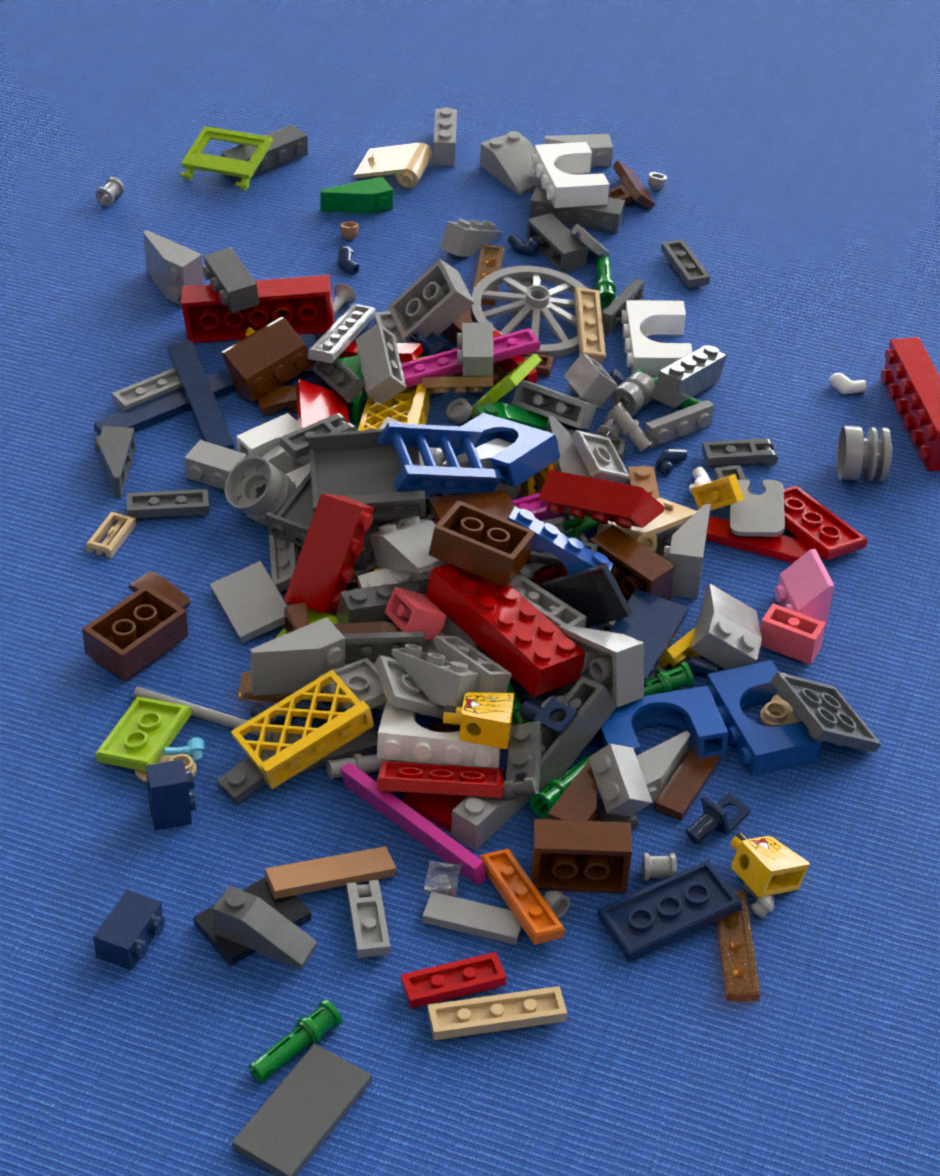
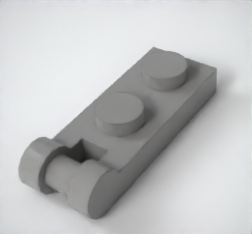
(368, 919)

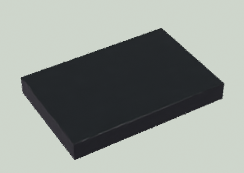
(592, 594)
(233, 952)

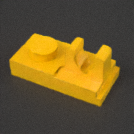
(718, 493)
(675, 654)

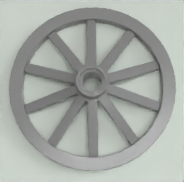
(534, 301)

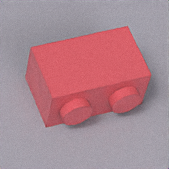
(415, 612)
(792, 633)

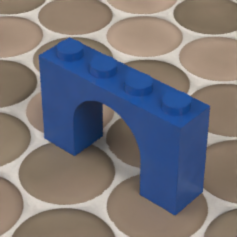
(528, 454)
(549, 539)
(685, 709)
(759, 746)

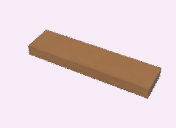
(329, 872)

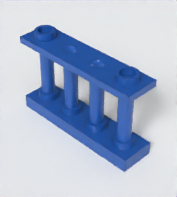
(432, 477)

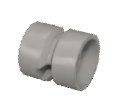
(634, 393)

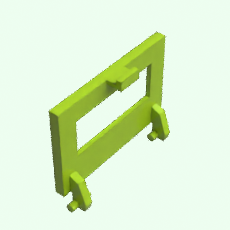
(245, 169)

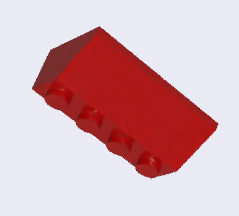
(599, 499)
(329, 552)

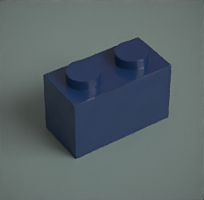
(169, 794)
(129, 930)

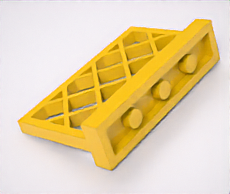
(415, 407)
(315, 742)

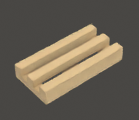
(115, 536)

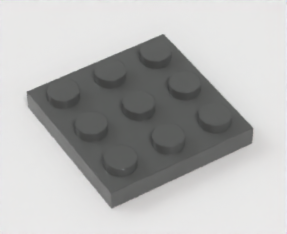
(825, 712)

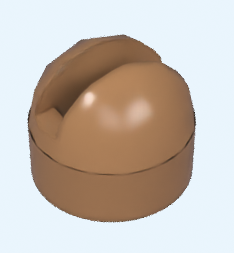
(349, 230)

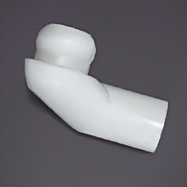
(845, 385)
(700, 477)

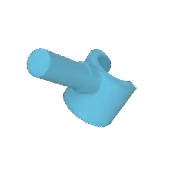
(193, 749)

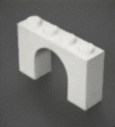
(555, 167)
(653, 318)
(266, 437)
(407, 741)

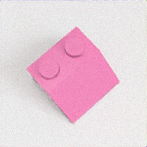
(806, 587)

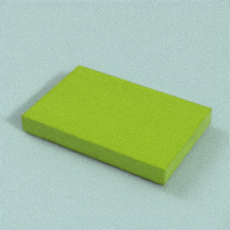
(508, 382)
(143, 733)

